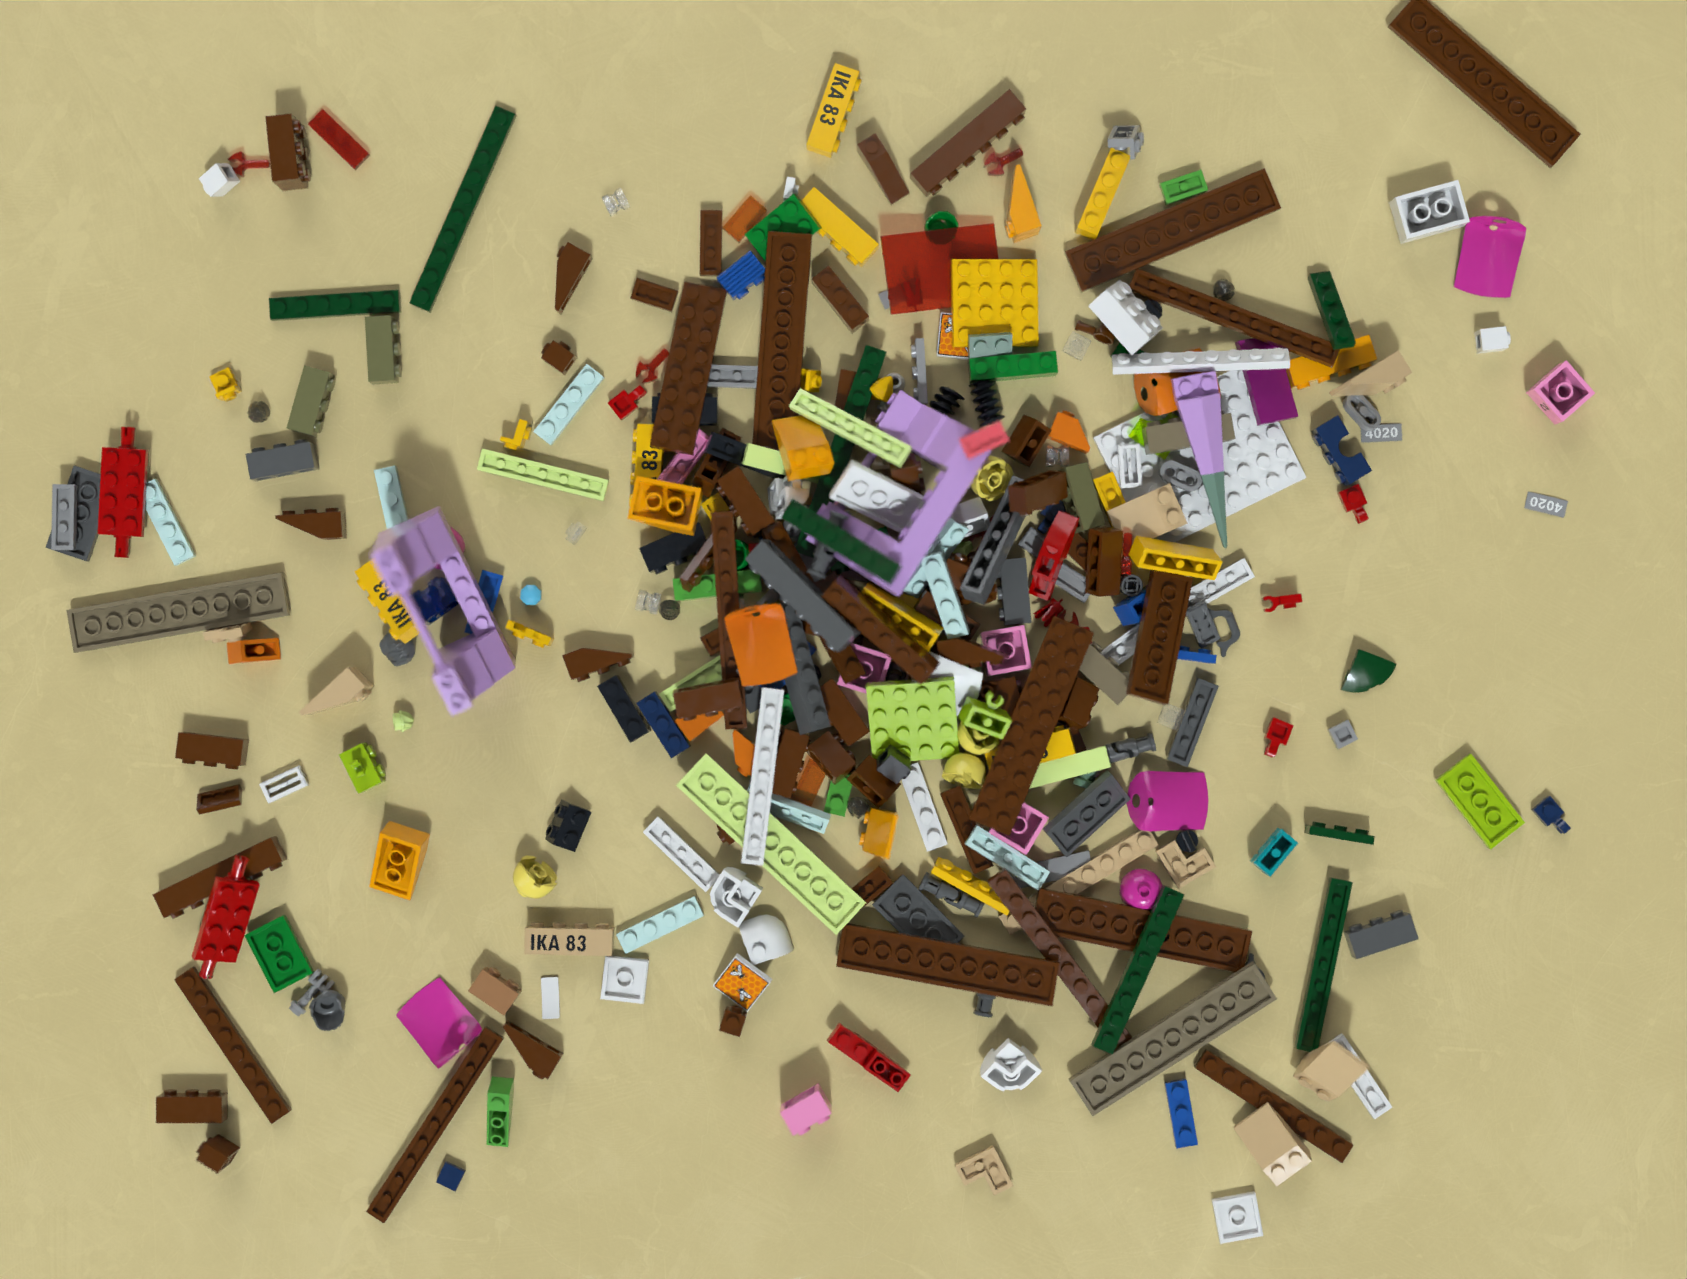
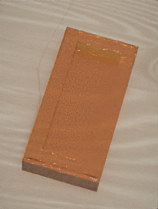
(744, 219)
(809, 783)

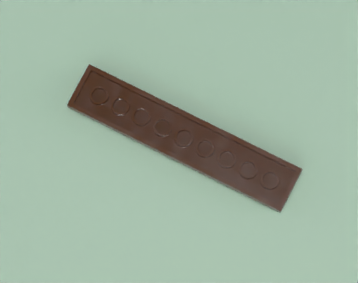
(1484, 81)
(1172, 230)
(781, 331)
(1031, 725)
(1121, 925)
(948, 964)

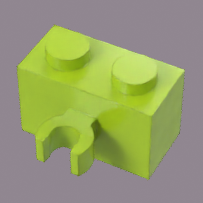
(986, 716)
(363, 767)

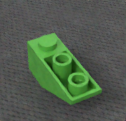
(499, 1111)

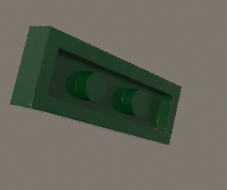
(1339, 832)

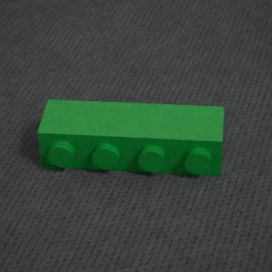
(1013, 367)

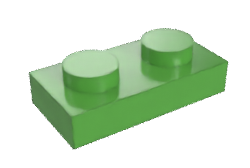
(1183, 187)
(838, 797)

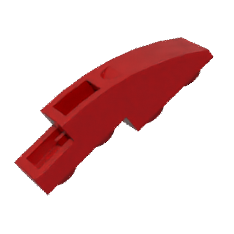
(1052, 553)
(869, 1057)

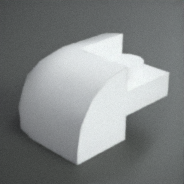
(782, 492)
(734, 895)
(765, 938)
(1010, 1066)

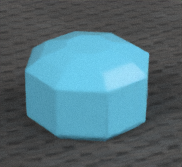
(531, 595)

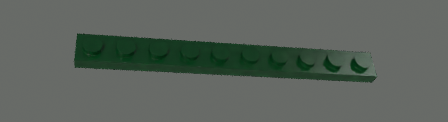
(463, 209)
(842, 448)

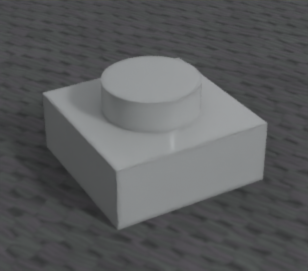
(1342, 734)

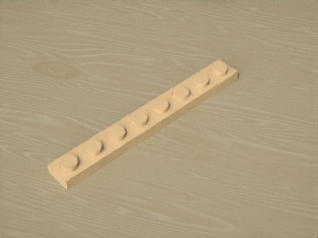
(1094, 870)

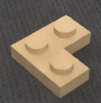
(232, 633)
(1183, 869)
(987, 1165)

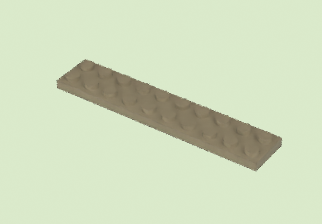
(178, 612)
(1172, 1038)

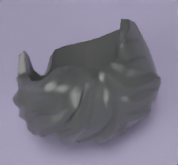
(396, 650)
(328, 1010)

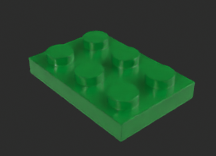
(788, 217)
(279, 953)

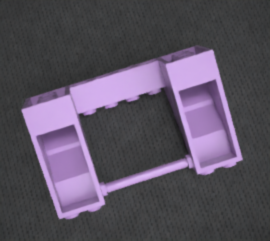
(935, 441)
(473, 662)

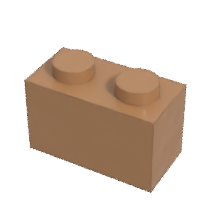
(495, 990)

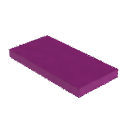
(1268, 389)

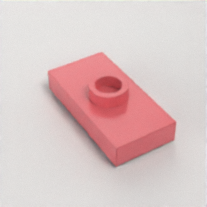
(983, 440)

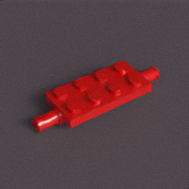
(123, 492)
(225, 918)

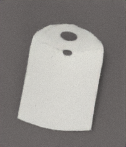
(966, 680)

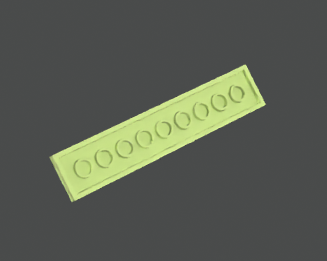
(784, 854)

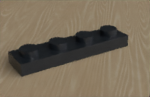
(733, 452)

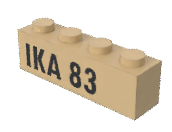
(569, 940)

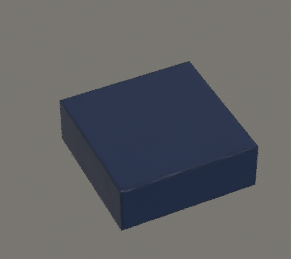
(450, 1176)

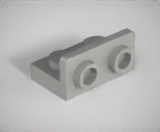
(1126, 136)

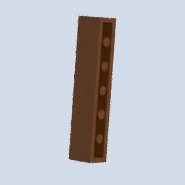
(967, 143)
(881, 629)
(198, 887)

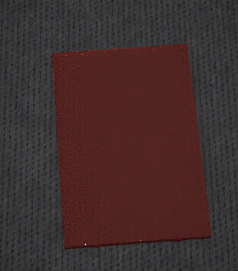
(920, 264)

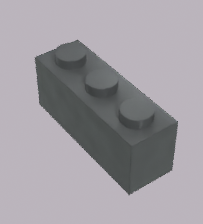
(282, 460)
(1014, 592)
(1380, 934)

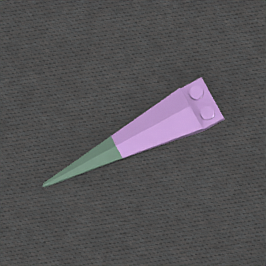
(1200, 412)

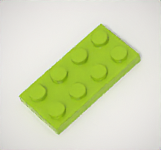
(1480, 801)

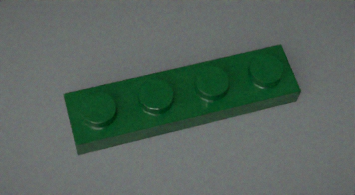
(1331, 310)

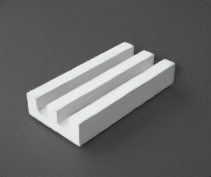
(1130, 484)
(301, 776)

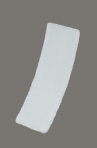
(550, 998)

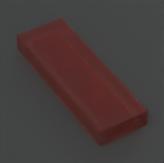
(338, 139)

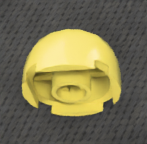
(992, 478)
(975, 740)
(965, 769)
(533, 879)

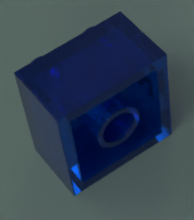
(435, 600)

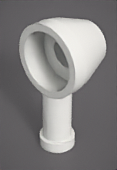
(883, 405)

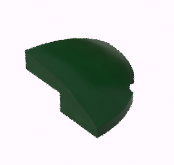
(1367, 672)

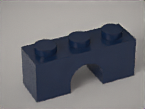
(1347, 468)
(663, 724)

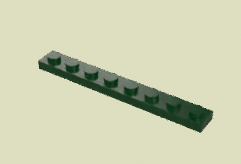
(1323, 964)
(1137, 969)

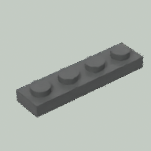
(1193, 722)

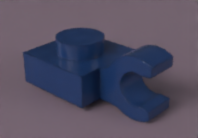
(1050, 514)
(1549, 813)

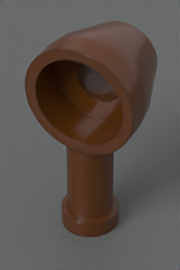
(1100, 333)

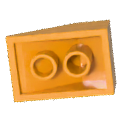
(1022, 214)
(802, 447)
(665, 505)
(879, 832)
(398, 859)

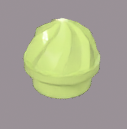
(402, 720)

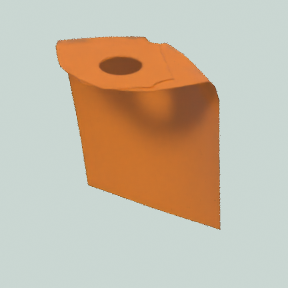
(1160, 397)
(761, 644)

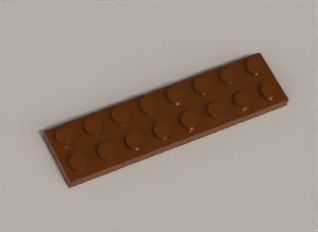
(688, 368)

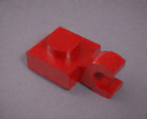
(624, 403)
(1353, 500)
(1287, 601)
(1278, 733)

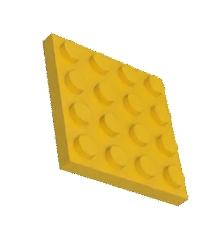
(995, 299)

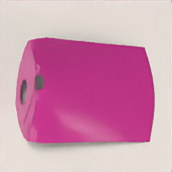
(1489, 256)
(1177, 797)
(438, 1022)

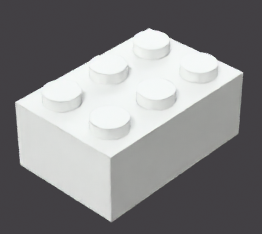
(1429, 211)
(1126, 316)

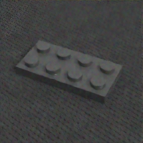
(87, 513)
(1086, 813)
(914, 913)

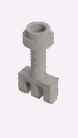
(298, 1007)

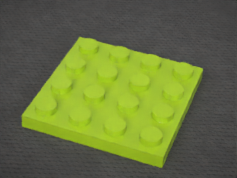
(913, 717)

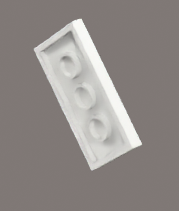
(876, 496)

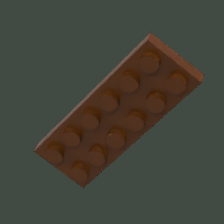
(1159, 636)

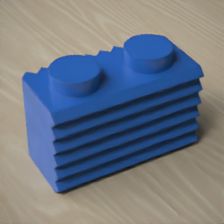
(742, 276)

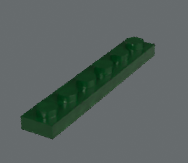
(335, 305)
(841, 542)

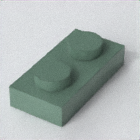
(989, 344)

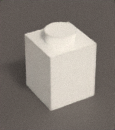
(219, 180)
(1492, 340)

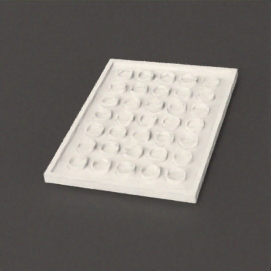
(1254, 462)

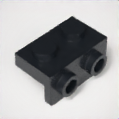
(567, 825)

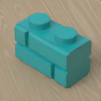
(1273, 852)

